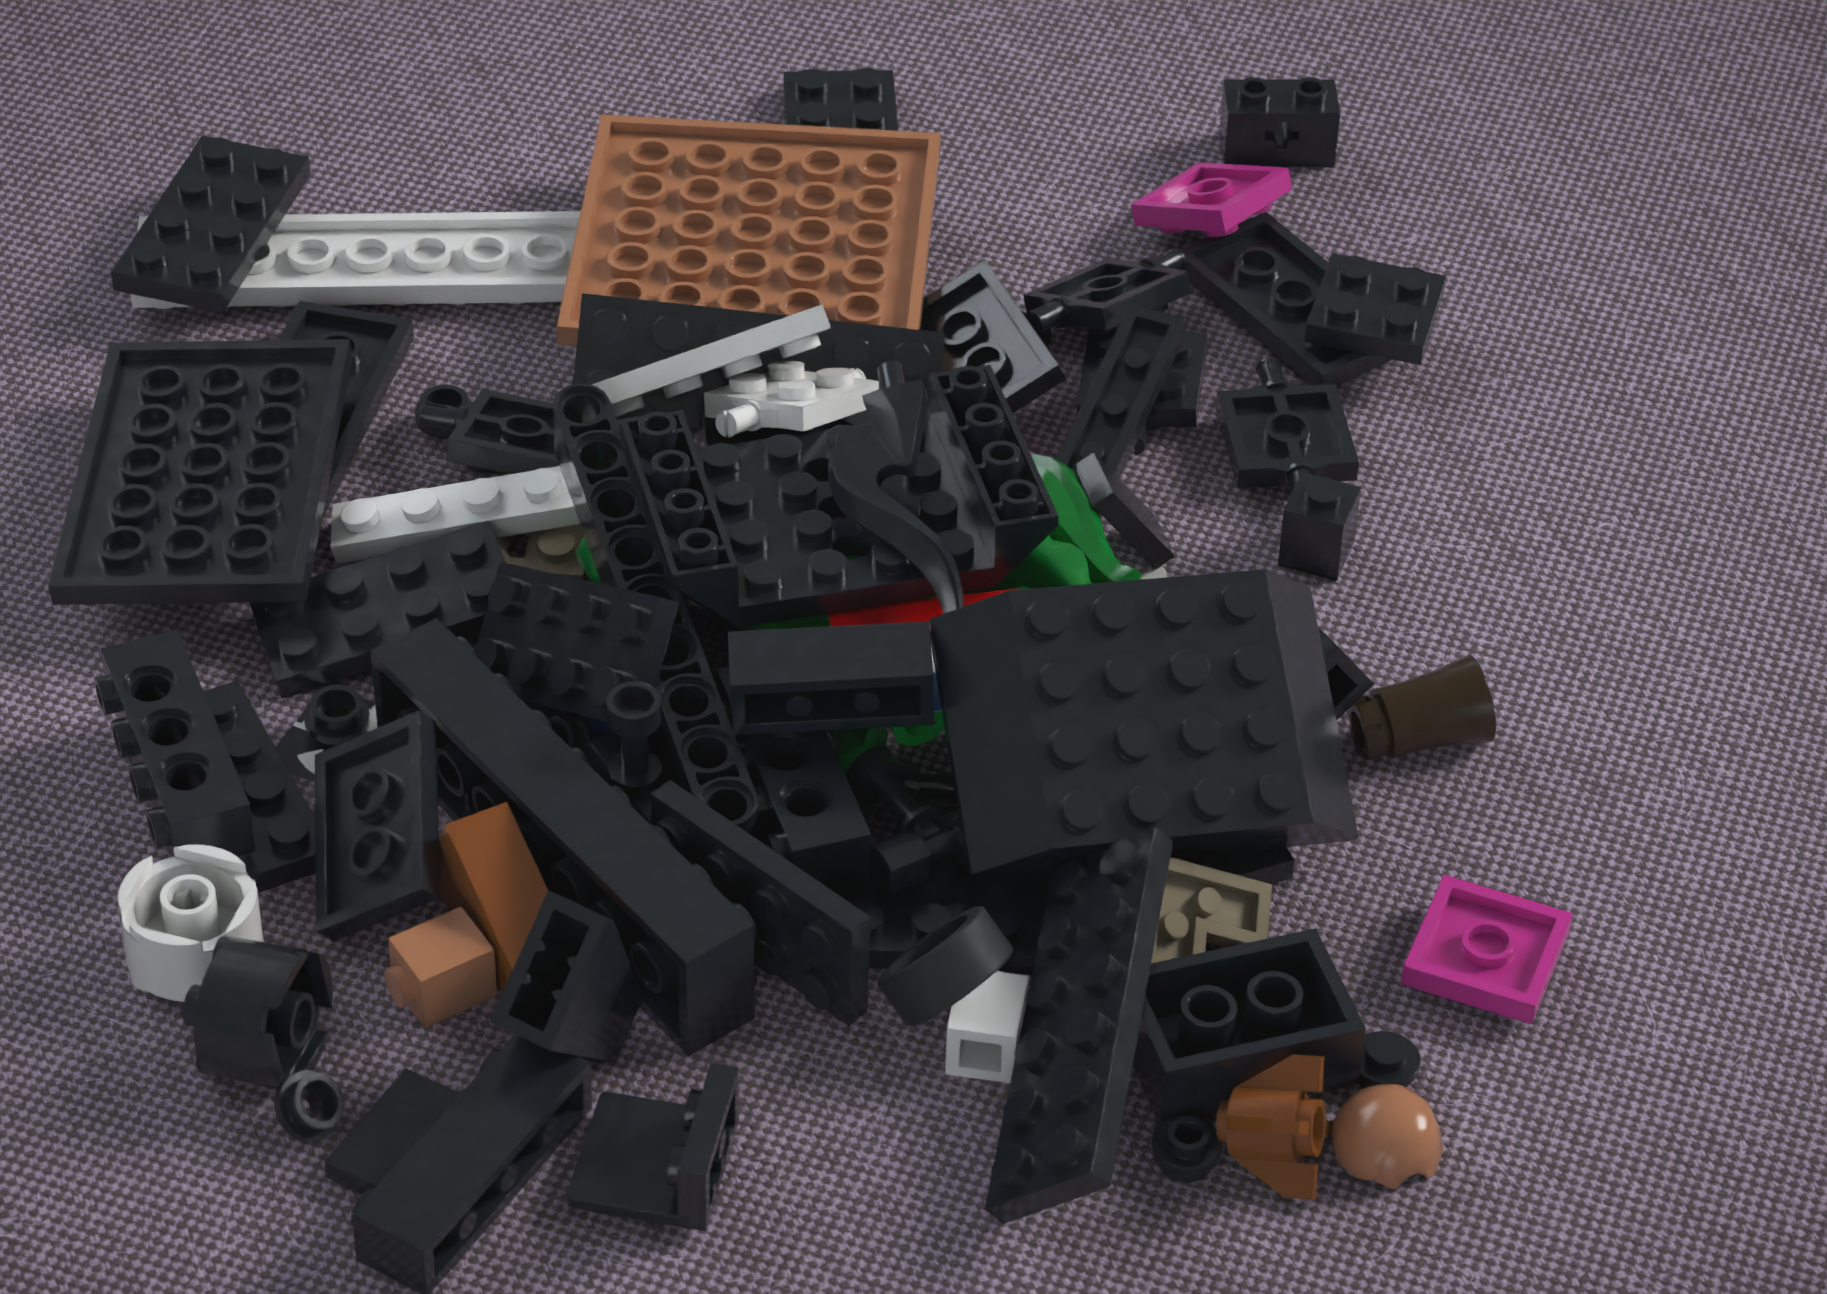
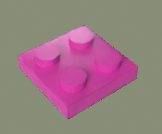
(1211, 198)
(1487, 949)

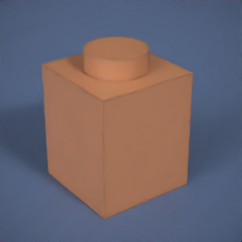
(441, 967)

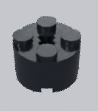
(258, 1011)

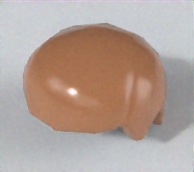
(1386, 1135)

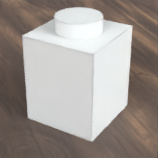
(987, 1029)

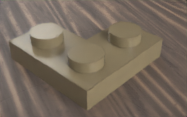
(1210, 908)

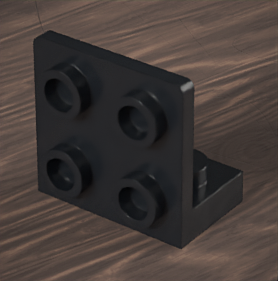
(657, 1155)

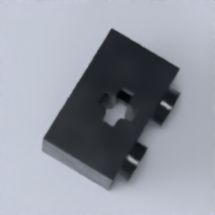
(1279, 122)

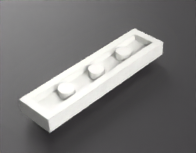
(398, 520)

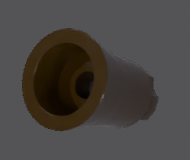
(1425, 712)

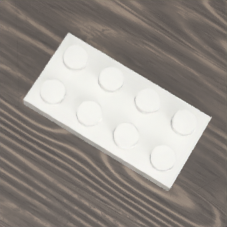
(732, 354)

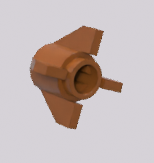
(1276, 1125)

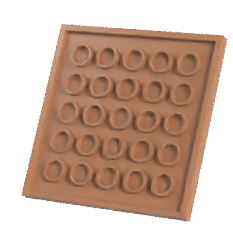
(756, 219)

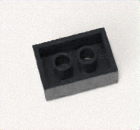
(1238, 1012)

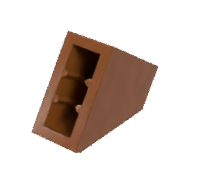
(494, 881)

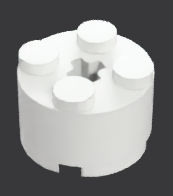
(178, 913)

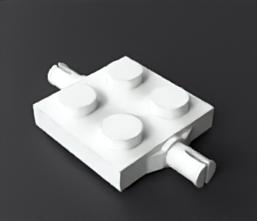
(787, 398)

